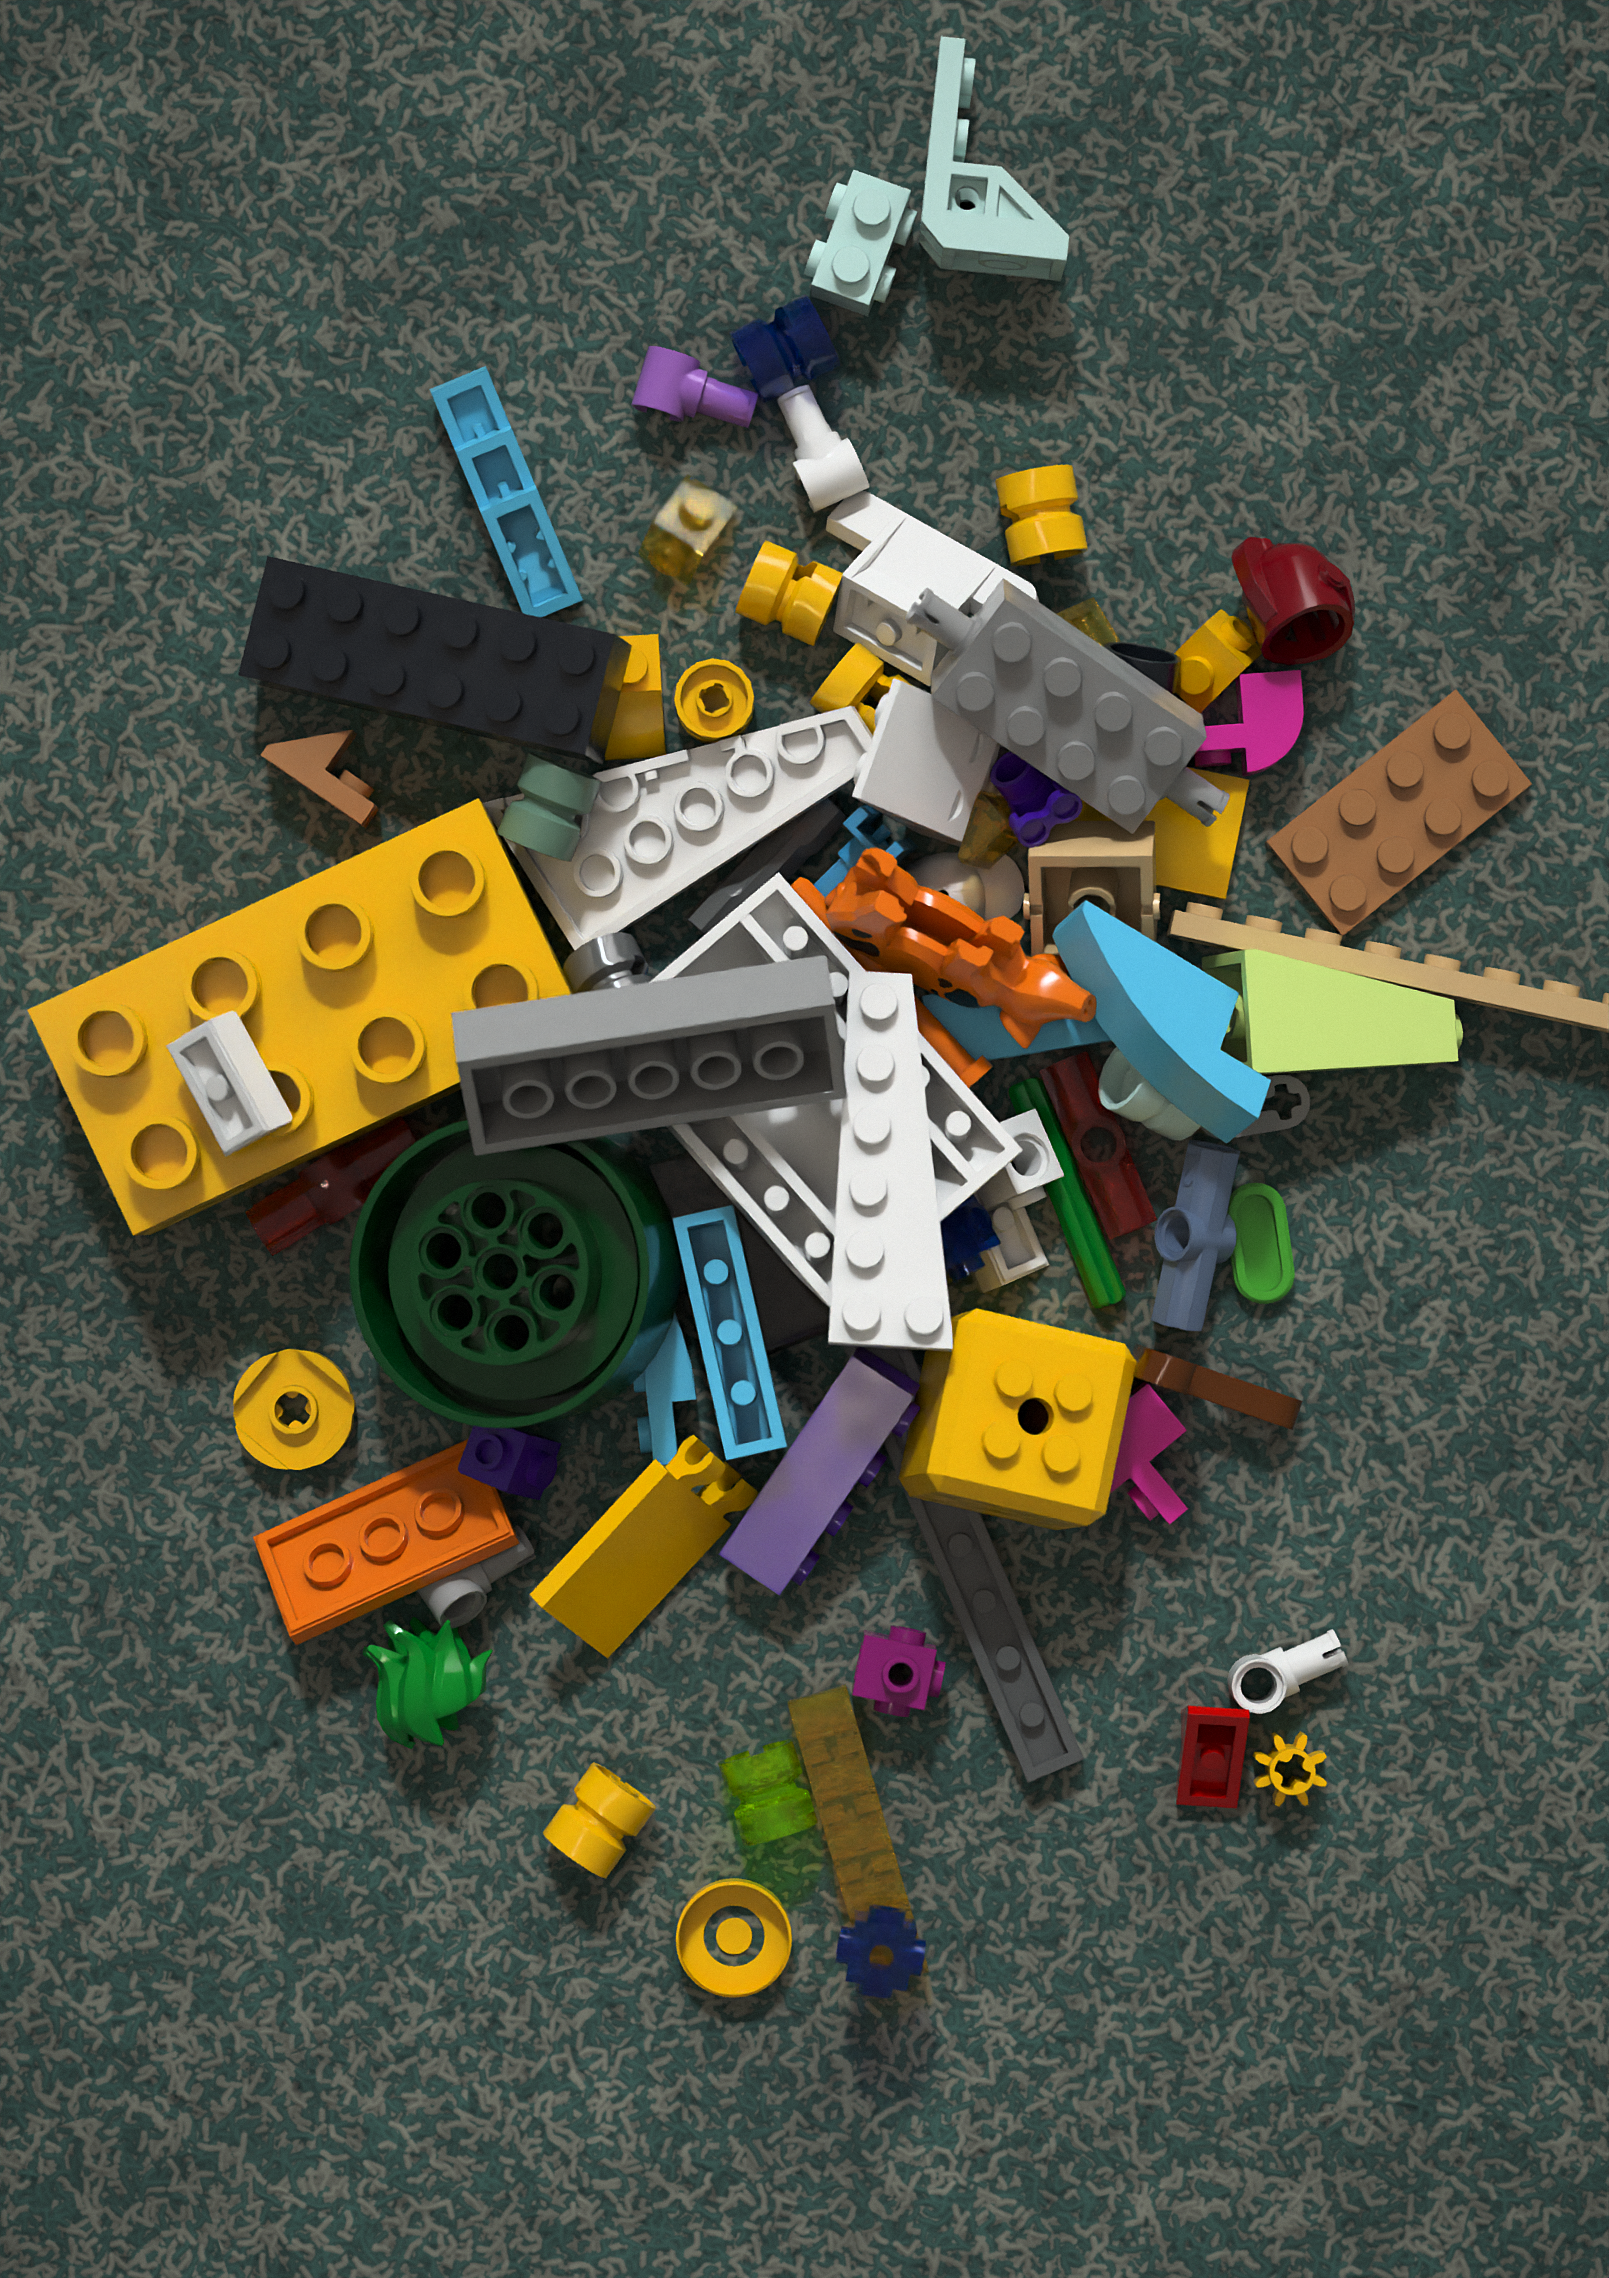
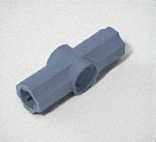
(1195, 1235)

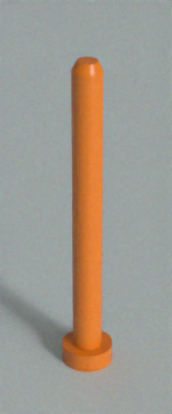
(928, 1025)

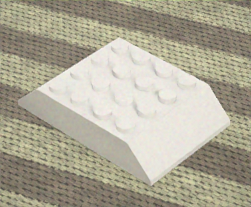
(786, 1159)

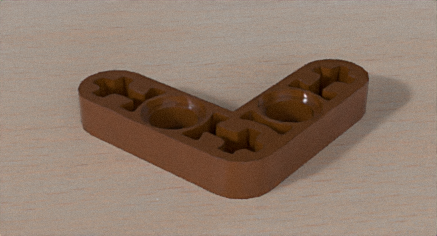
(1215, 1387)

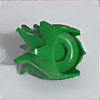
(424, 1681)

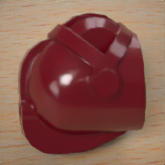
(1282, 590)

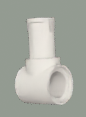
(824, 461)
(1287, 1670)

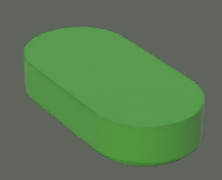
(1263, 1251)

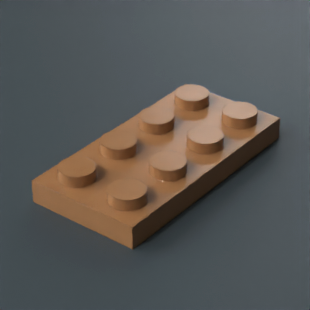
(1398, 813)

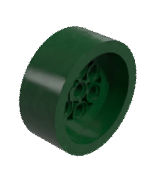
(613, 1249)

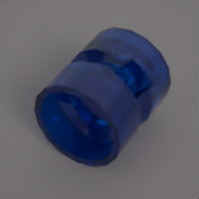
(785, 348)

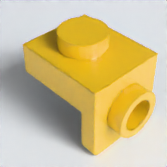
(1214, 659)

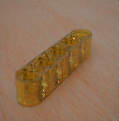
(849, 1806)

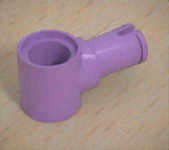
(678, 387)

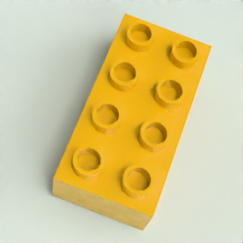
(340, 992)

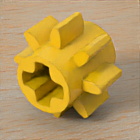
(1284, 1753)

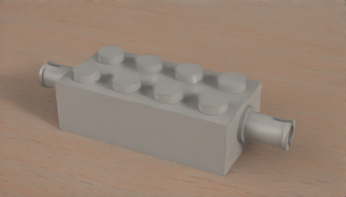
(1067, 706)

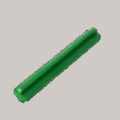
(1073, 1203)

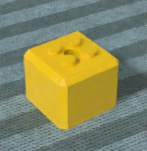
(968, 1437)

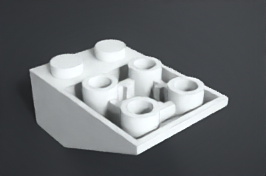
(925, 764)

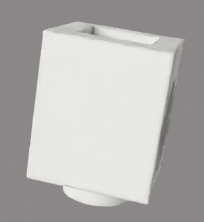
(1034, 1165)

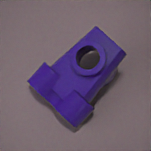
(1033, 799)

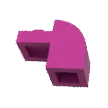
(1268, 721)
(1145, 1433)

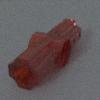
(1112, 1184)
(328, 1187)

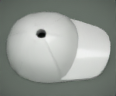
(984, 891)

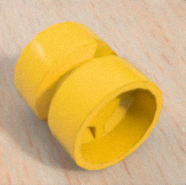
(1041, 514)
(789, 593)
(851, 683)
(714, 701)
(599, 1820)

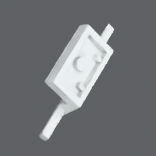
(891, 572)

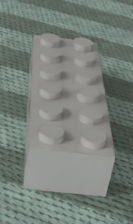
(649, 1055)

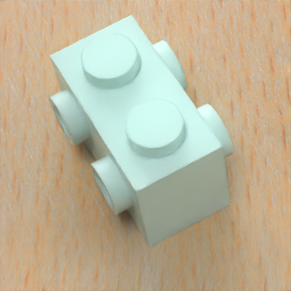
(867, 223)

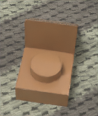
(311, 763)

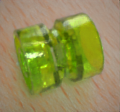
(768, 1793)

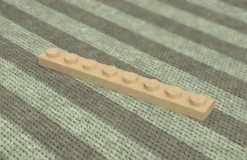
(1382, 962)

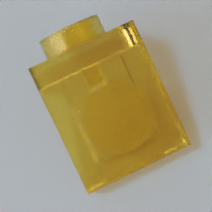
(686, 529)

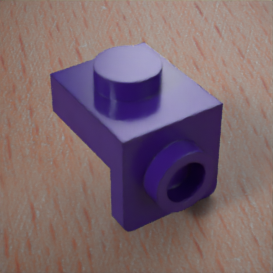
(510, 1460)

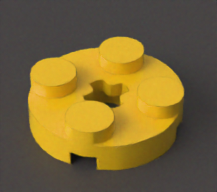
(259, 1413)

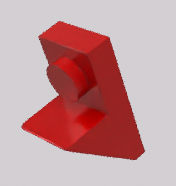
(1211, 1756)

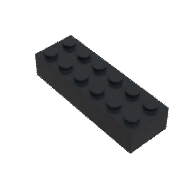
(435, 659)

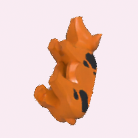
(951, 948)

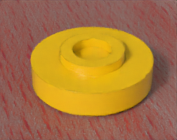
(733, 1938)

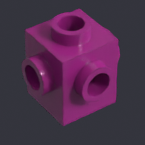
(880, 1653)

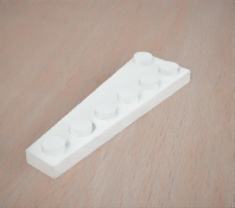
(887, 1222)

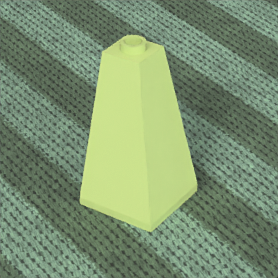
(1325, 1019)

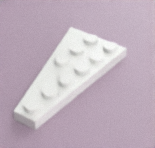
(685, 816)

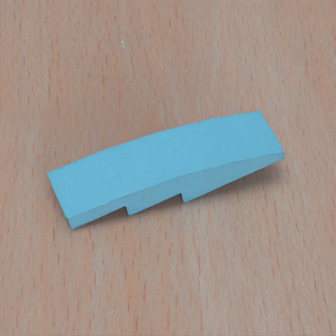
(506, 493)

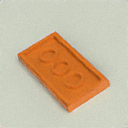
(382, 1543)

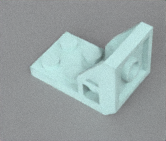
(1007, 227)

